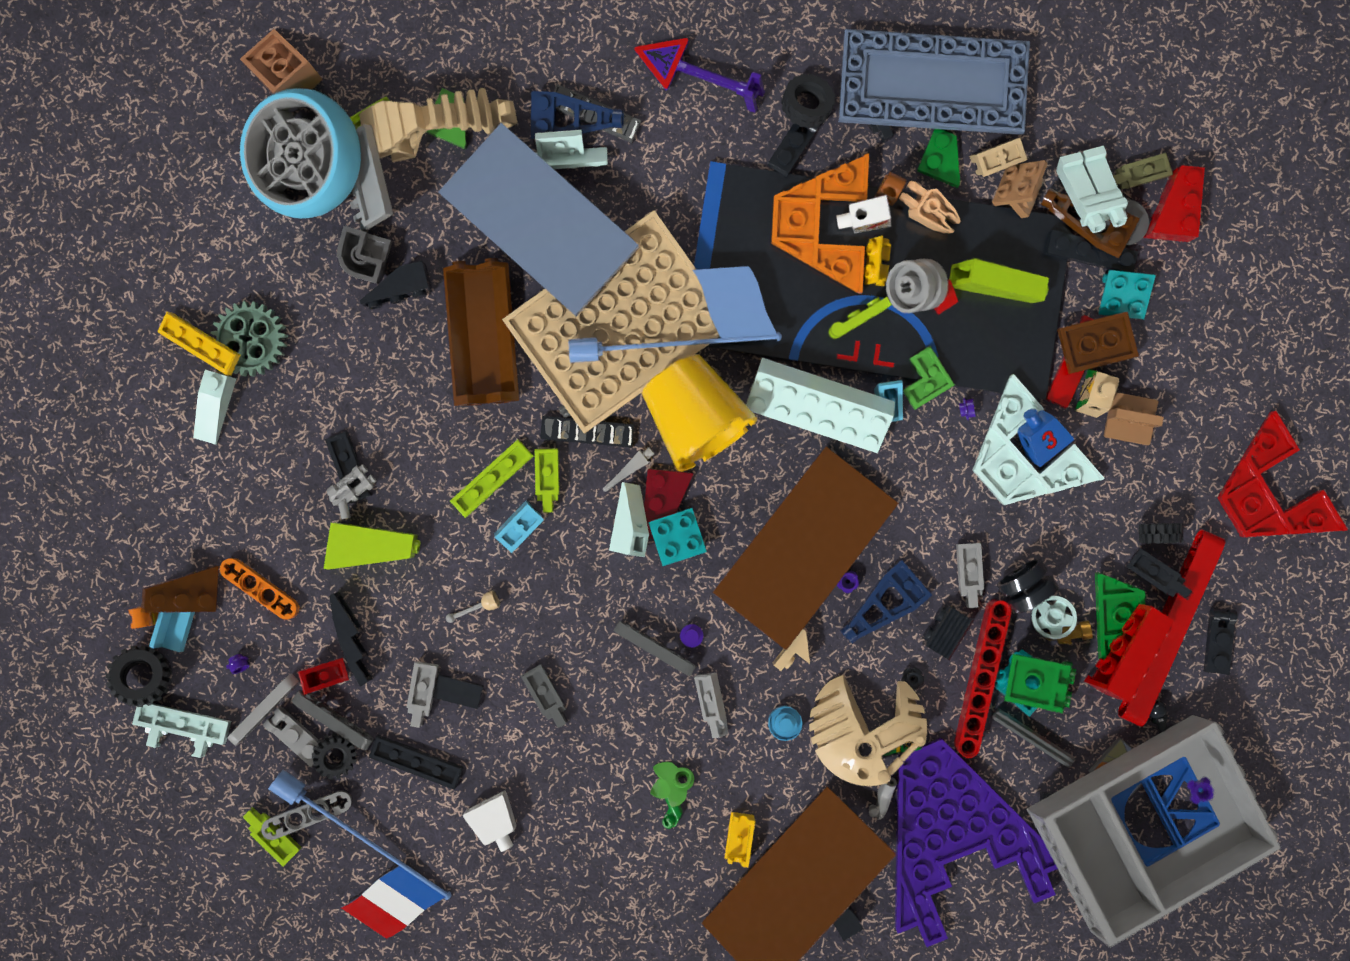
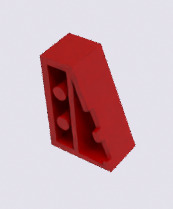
(1179, 206)

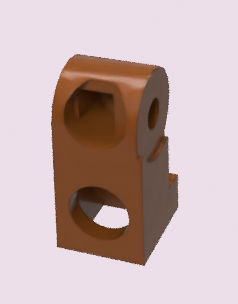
(891, 187)

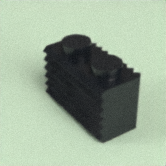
(947, 631)

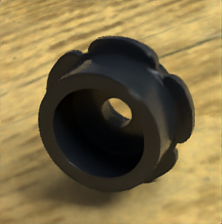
(915, 672)

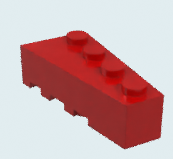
(1131, 654)

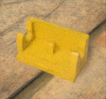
(740, 838)

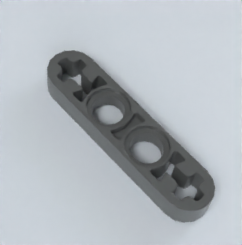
(654, 648)
(332, 720)

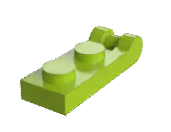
(857, 317)

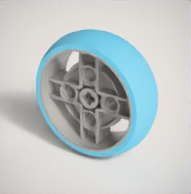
(284, 153)

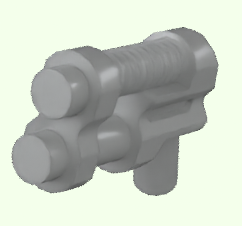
(342, 493)

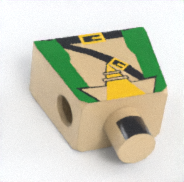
(1098, 392)

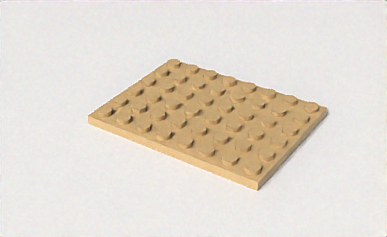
(646, 301)

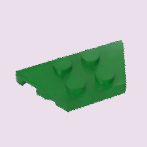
(1114, 607)

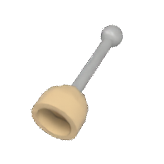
(489, 602)

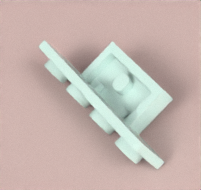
(567, 150)

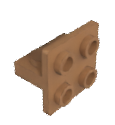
(1021, 186)
(1132, 419)

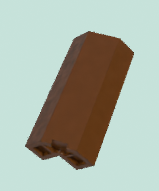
(478, 337)

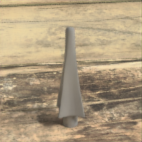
(638, 461)

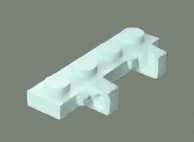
(164, 720)

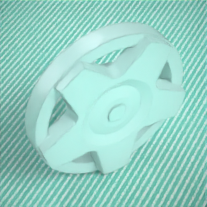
(1054, 618)

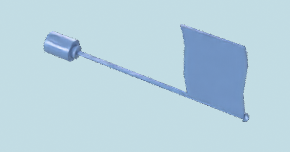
(733, 306)

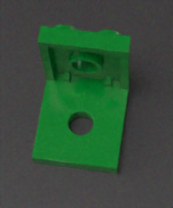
(1053, 686)

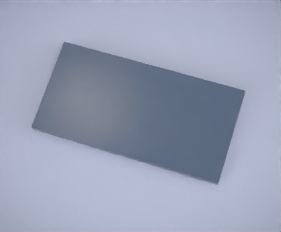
(934, 81)
(539, 219)

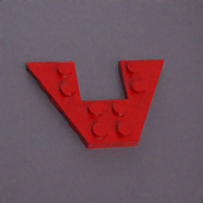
(1253, 505)

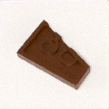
(184, 594)

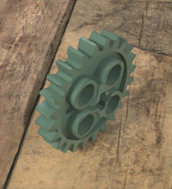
(270, 341)

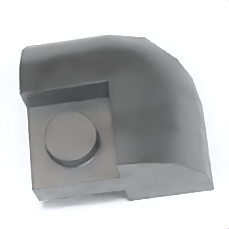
(363, 254)

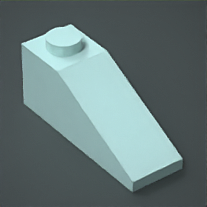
(212, 405)

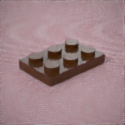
(1098, 342)

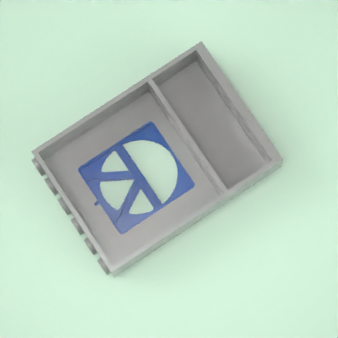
(1131, 885)

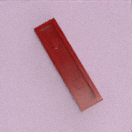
(1065, 384)

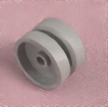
(916, 285)

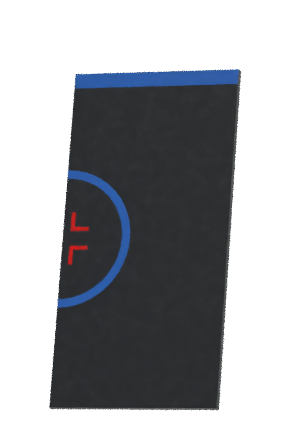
(975, 339)

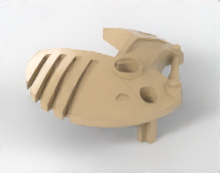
(841, 731)

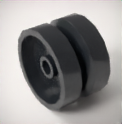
(1028, 586)

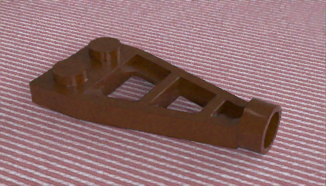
(1111, 241)

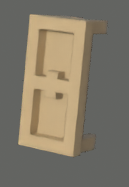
(999, 157)

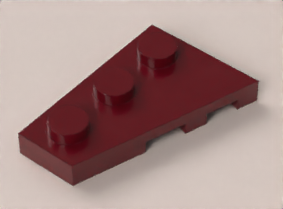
(664, 493)

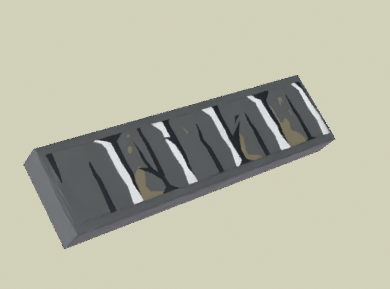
(589, 117)

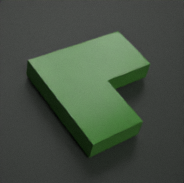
(933, 379)

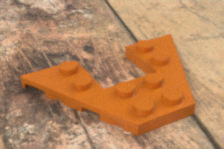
(798, 217)

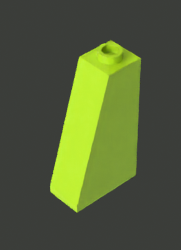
(998, 281)
(362, 545)

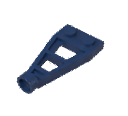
(544, 114)
(906, 584)

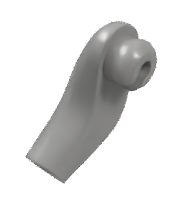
(883, 799)

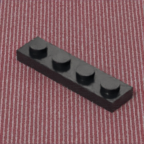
(1082, 251)

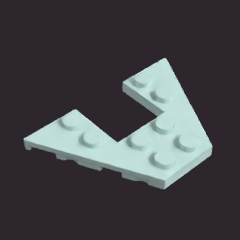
(1008, 471)

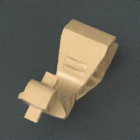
(401, 125)

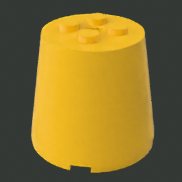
(695, 411)

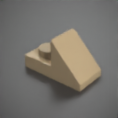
(799, 646)

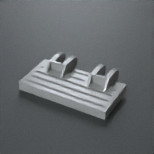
(370, 184)

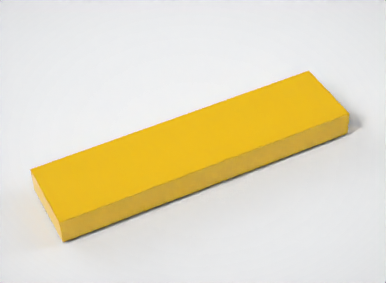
(199, 343)

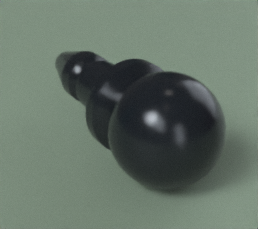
(1159, 716)

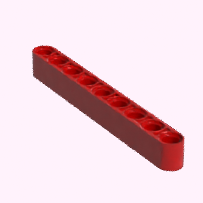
(1197, 572)

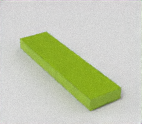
(491, 478)

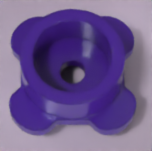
(1207, 790)

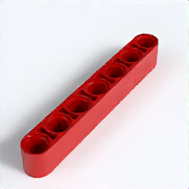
(984, 689)

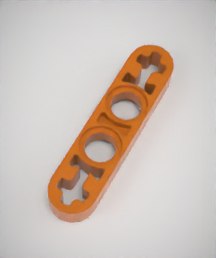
(258, 591)

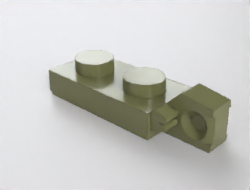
(1143, 171)

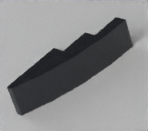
(347, 628)

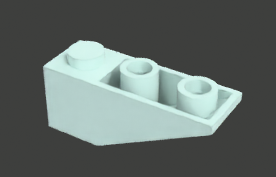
(630, 525)

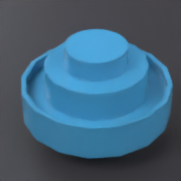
(785, 723)

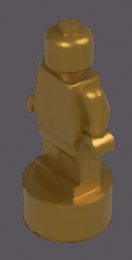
(1082, 631)

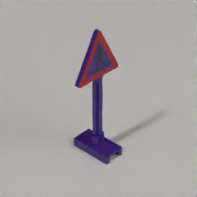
(665, 59)

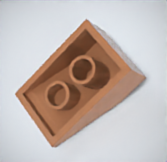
(280, 65)

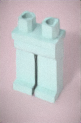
(1092, 189)

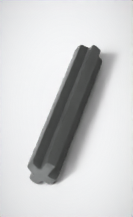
(1033, 737)

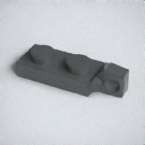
(545, 694)

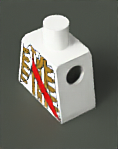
(876, 215)

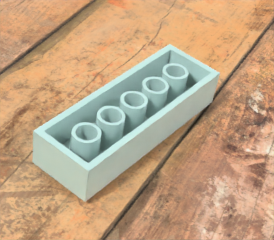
(820, 405)

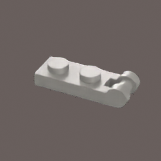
(293, 734)

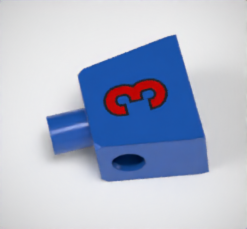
(1042, 436)

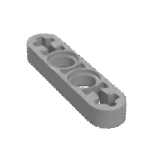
(263, 709)
(306, 812)

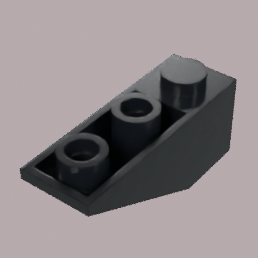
(401, 283)

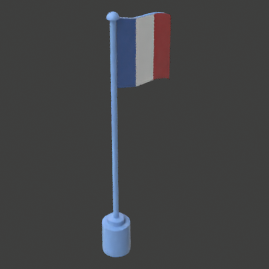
(394, 897)

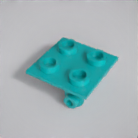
(1126, 293)
(677, 537)

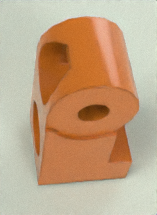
(142, 619)

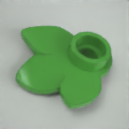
(668, 784)

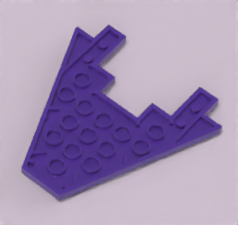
(948, 815)

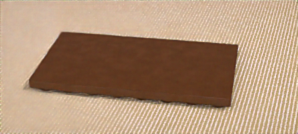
(805, 548)
(800, 884)

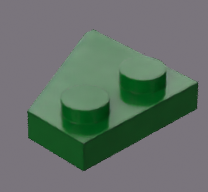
(941, 158)

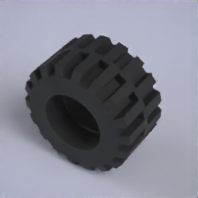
(124, 662)

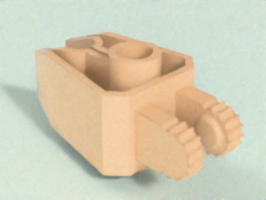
(930, 208)

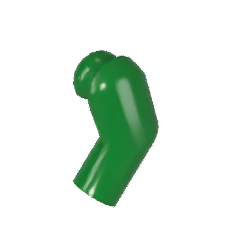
(672, 815)

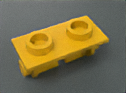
(877, 251)

